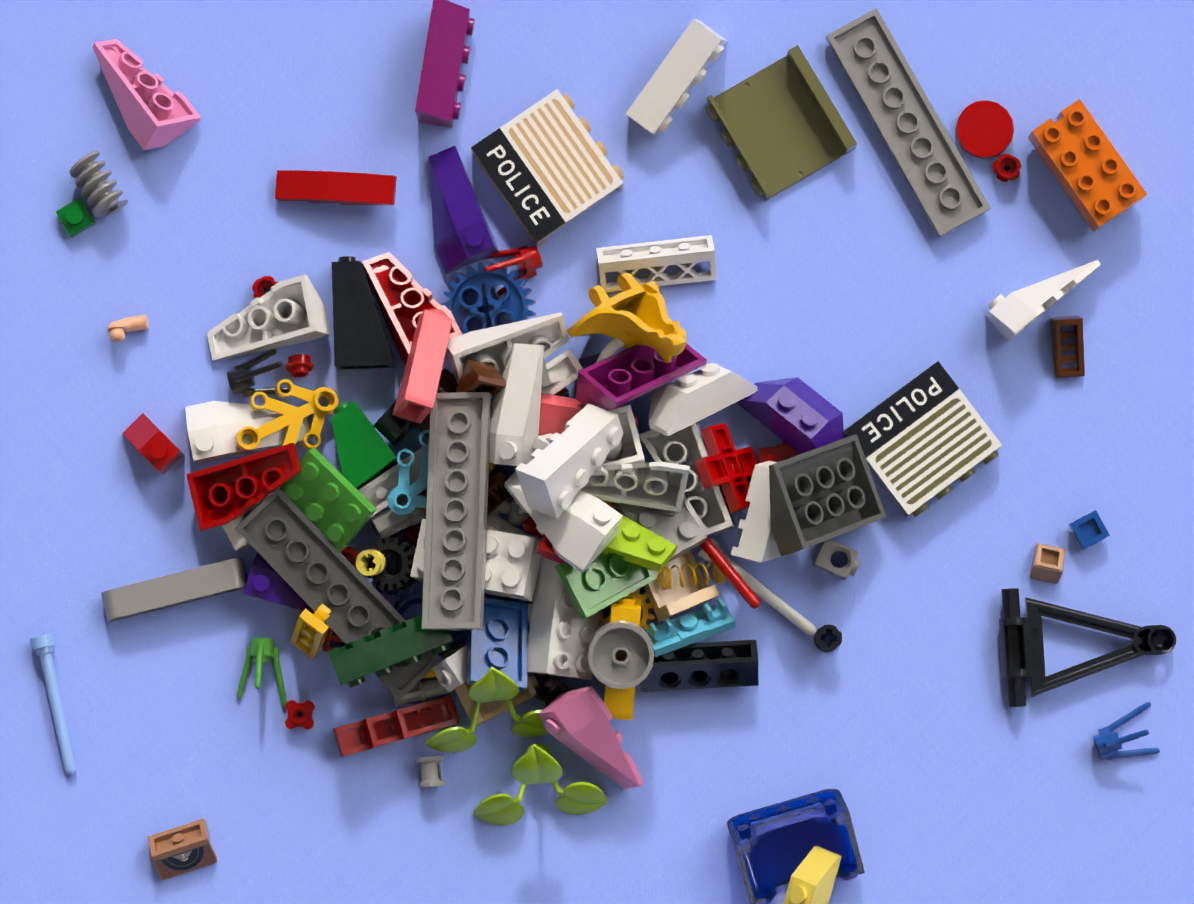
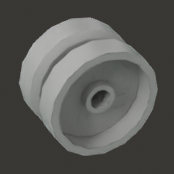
(626, 637)

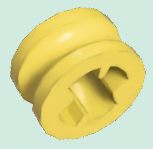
(362, 564)

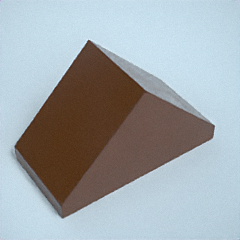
(480, 378)

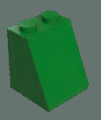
(359, 446)

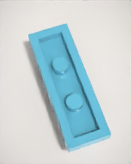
(690, 628)

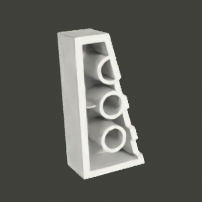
(676, 77)
(684, 448)
(569, 460)

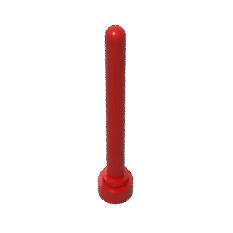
(730, 573)

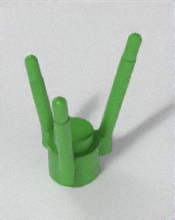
(261, 651)

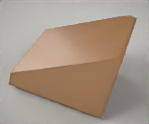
(1047, 563)

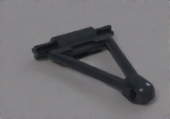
(1024, 649)

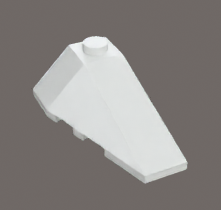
(1023, 306)

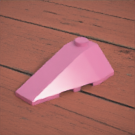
(147, 106)
(583, 725)

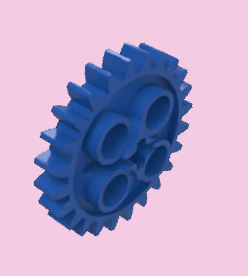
(514, 303)

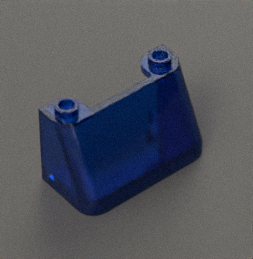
(780, 836)

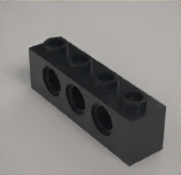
(705, 667)

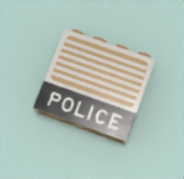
(547, 165)

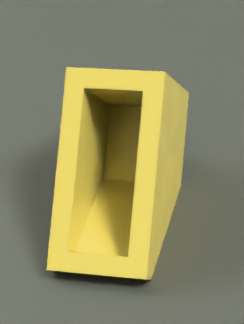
(813, 878)

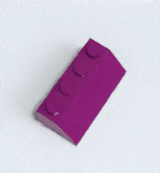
(443, 64)
(632, 375)

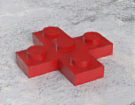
(726, 466)

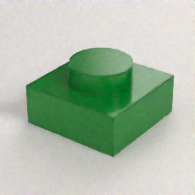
(76, 217)

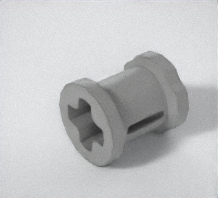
(430, 771)

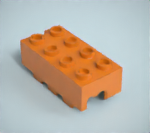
(1087, 165)

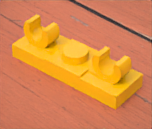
(311, 631)

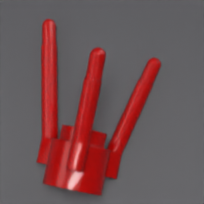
(525, 259)

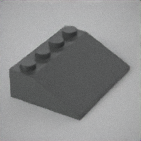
(822, 495)

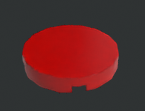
(984, 129)

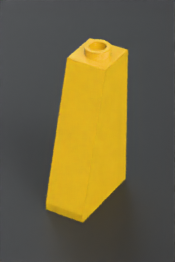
(621, 701)

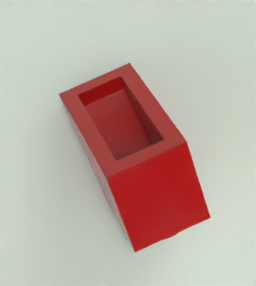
(153, 443)

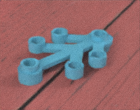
(404, 482)

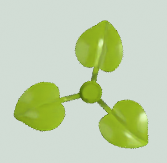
(489, 688)
(539, 767)

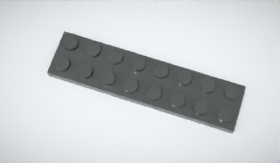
(326, 577)

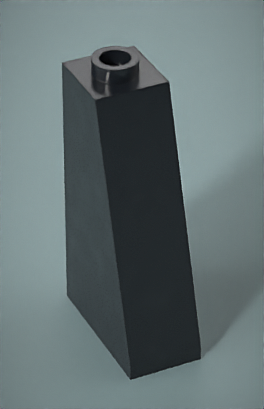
(356, 321)

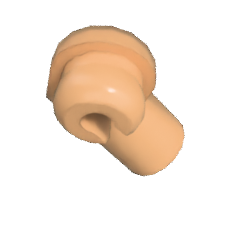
(118, 328)

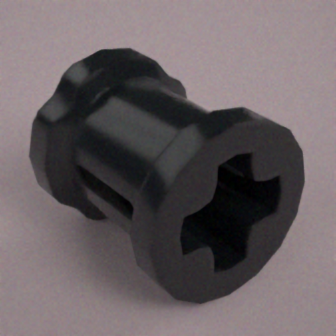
(821, 645)

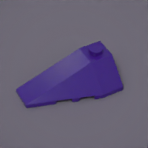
(458, 219)
(270, 586)

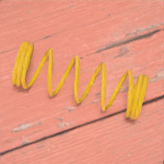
(669, 578)

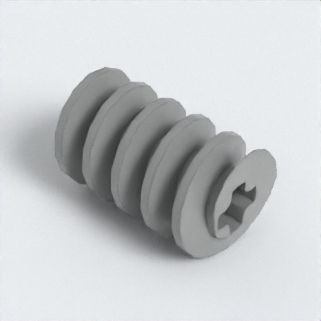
(95, 185)

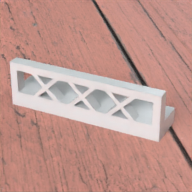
(656, 258)

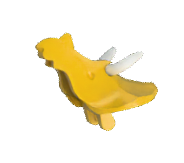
(631, 319)

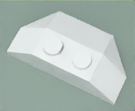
(696, 397)

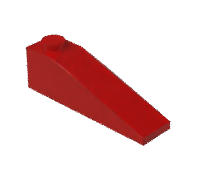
(401, 300)
(237, 485)

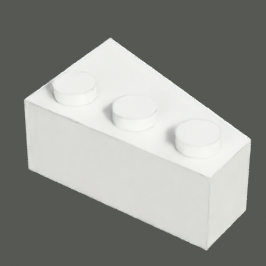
(757, 537)

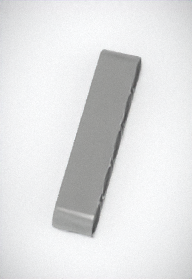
(174, 589)

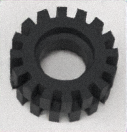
(406, 552)

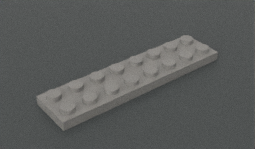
(907, 122)
(456, 512)

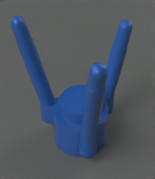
(1108, 743)

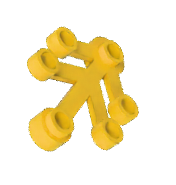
(291, 415)

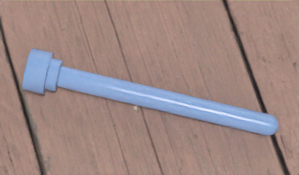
(44, 646)

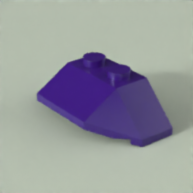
(795, 413)

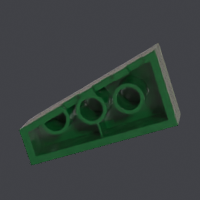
(386, 648)

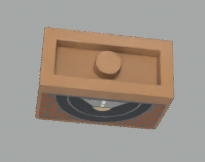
(182, 849)

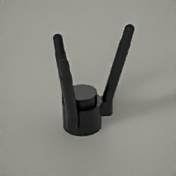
(243, 378)

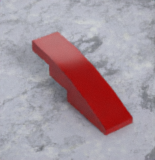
(335, 187)
(395, 726)

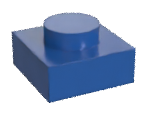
(1089, 530)

